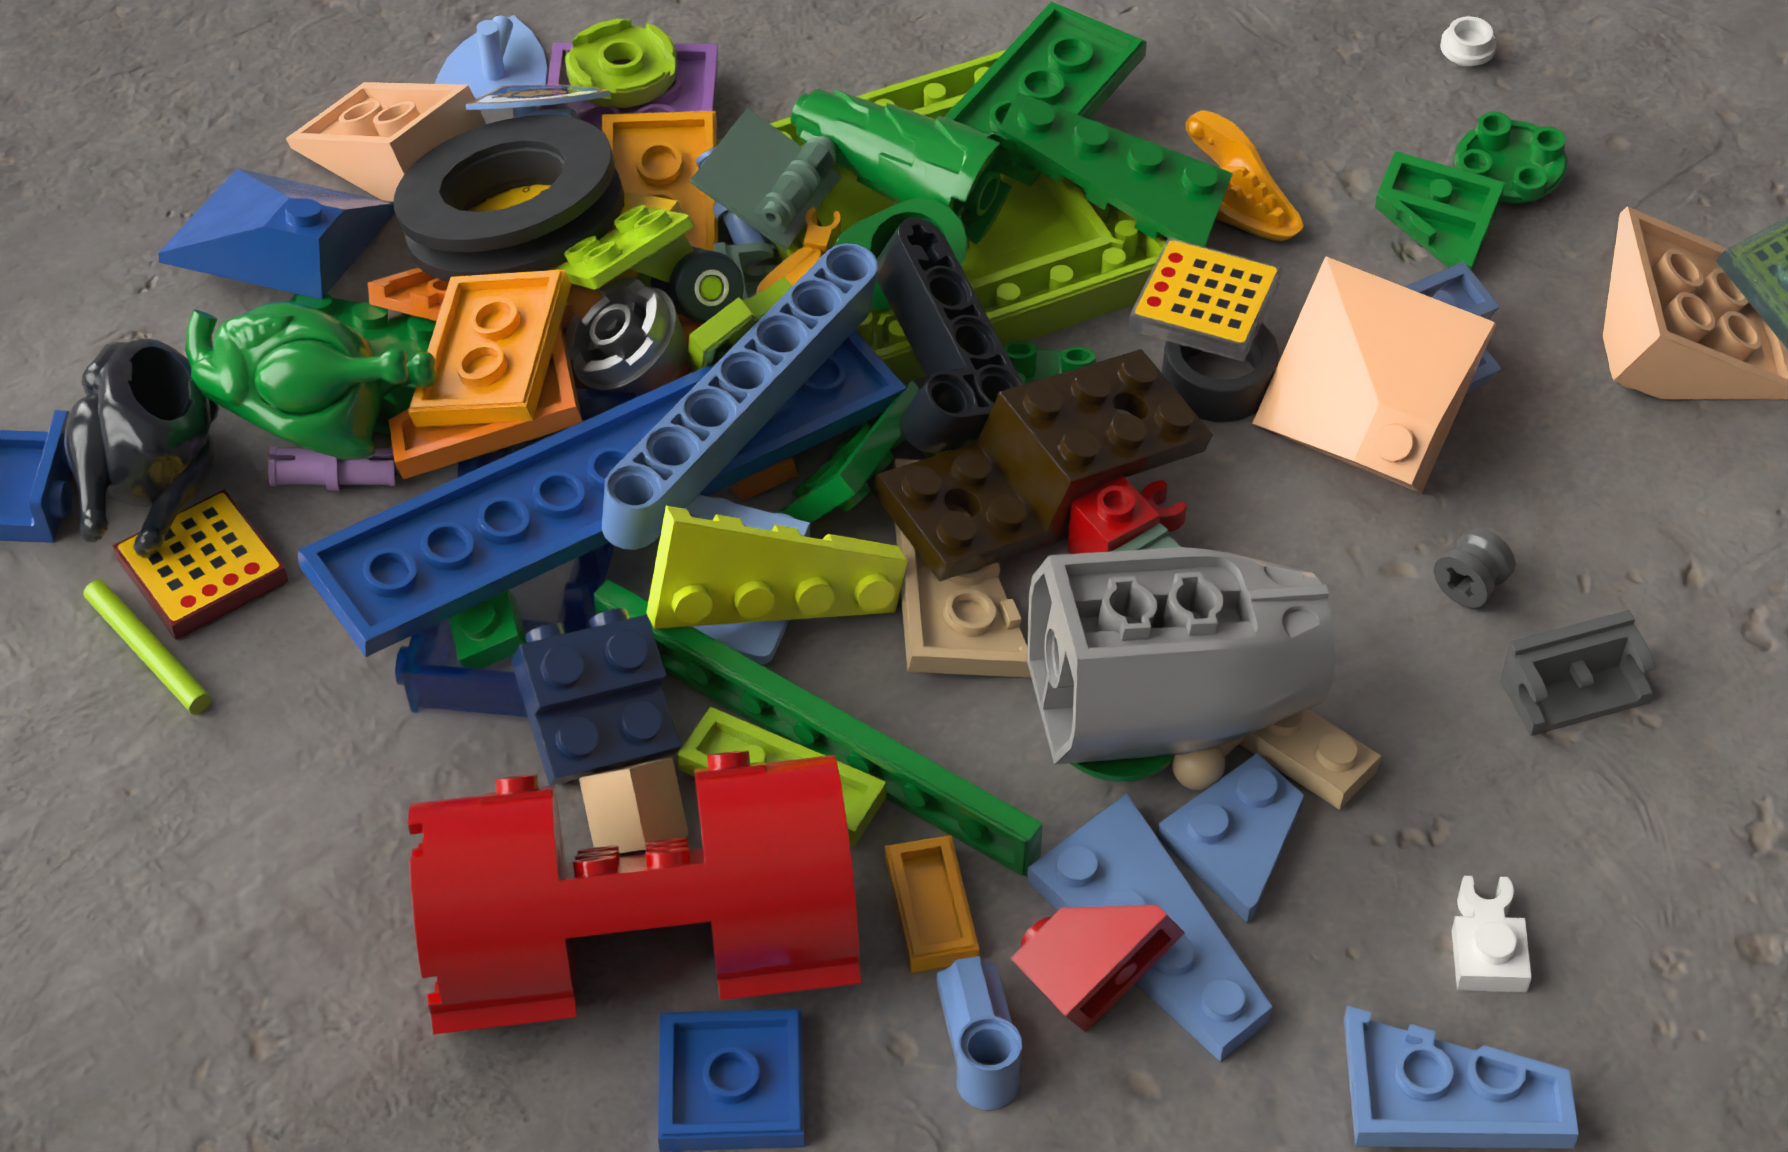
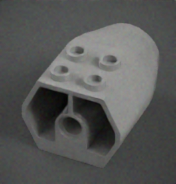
(1172, 650)

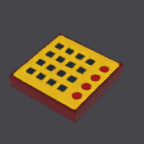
(205, 565)

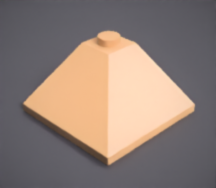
(1682, 323)
(1374, 374)

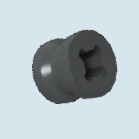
(1474, 567)

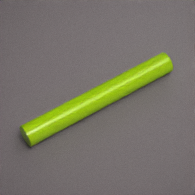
(147, 647)

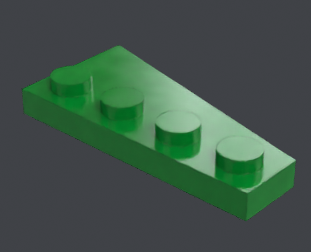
(1145, 180)

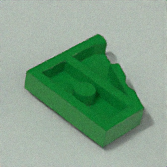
(1440, 206)

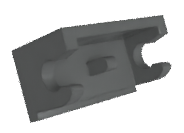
(1578, 672)

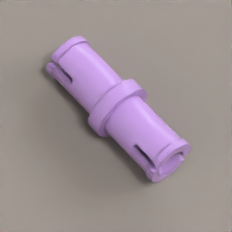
(308, 467)

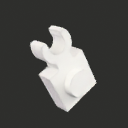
(1487, 946)

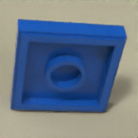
(731, 1080)

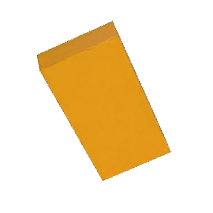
(931, 903)

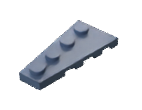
(1200, 977)

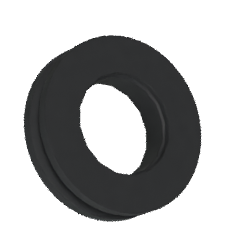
(502, 155)

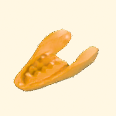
(1252, 197)

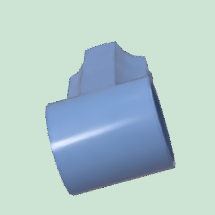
(980, 1032)

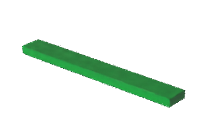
(809, 721)

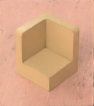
(634, 805)

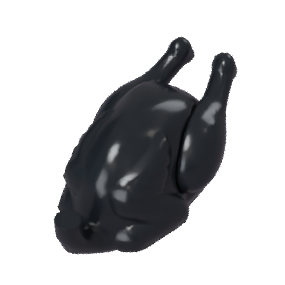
(139, 438)

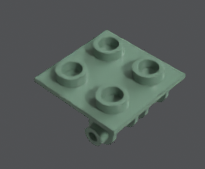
(768, 177)

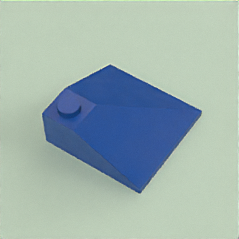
(277, 233)

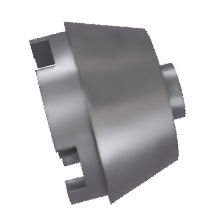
(628, 340)

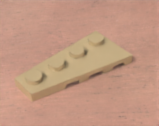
(961, 621)

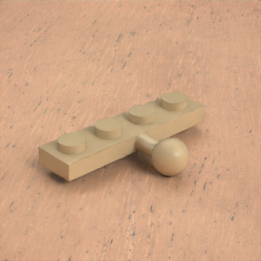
(1298, 746)

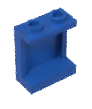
(34, 482)

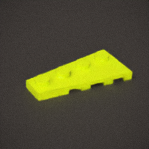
(749, 574)

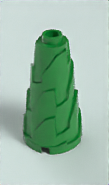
(913, 154)

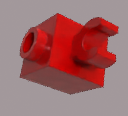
(1118, 514)

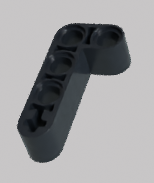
(948, 336)

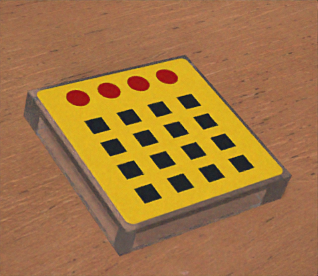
(1205, 299)

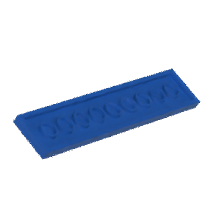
(547, 504)

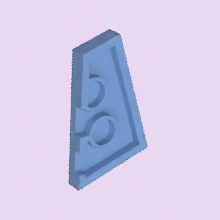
(1445, 1095)

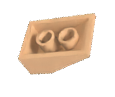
(384, 130)

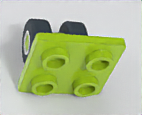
(656, 246)

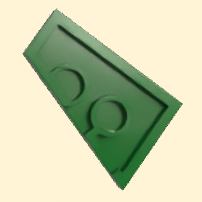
(853, 461)

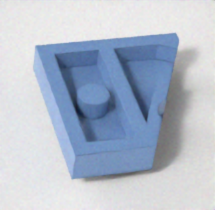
(1236, 832)

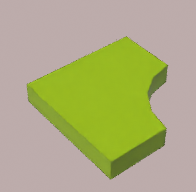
(729, 325)

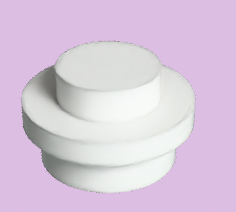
(1468, 41)

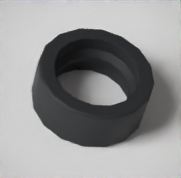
(1224, 398)

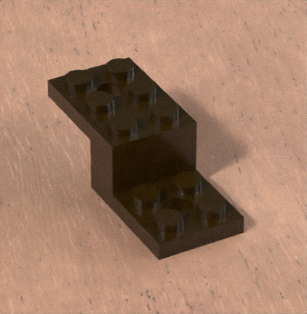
(1037, 456)

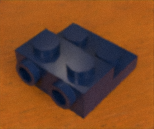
(595, 696)

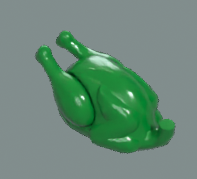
(300, 375)

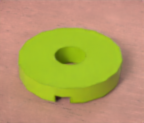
(630, 84)

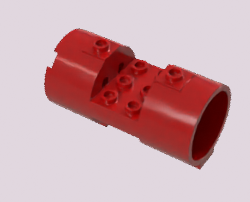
(504, 905)

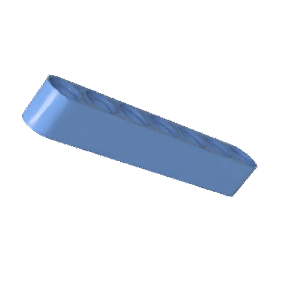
(738, 396)

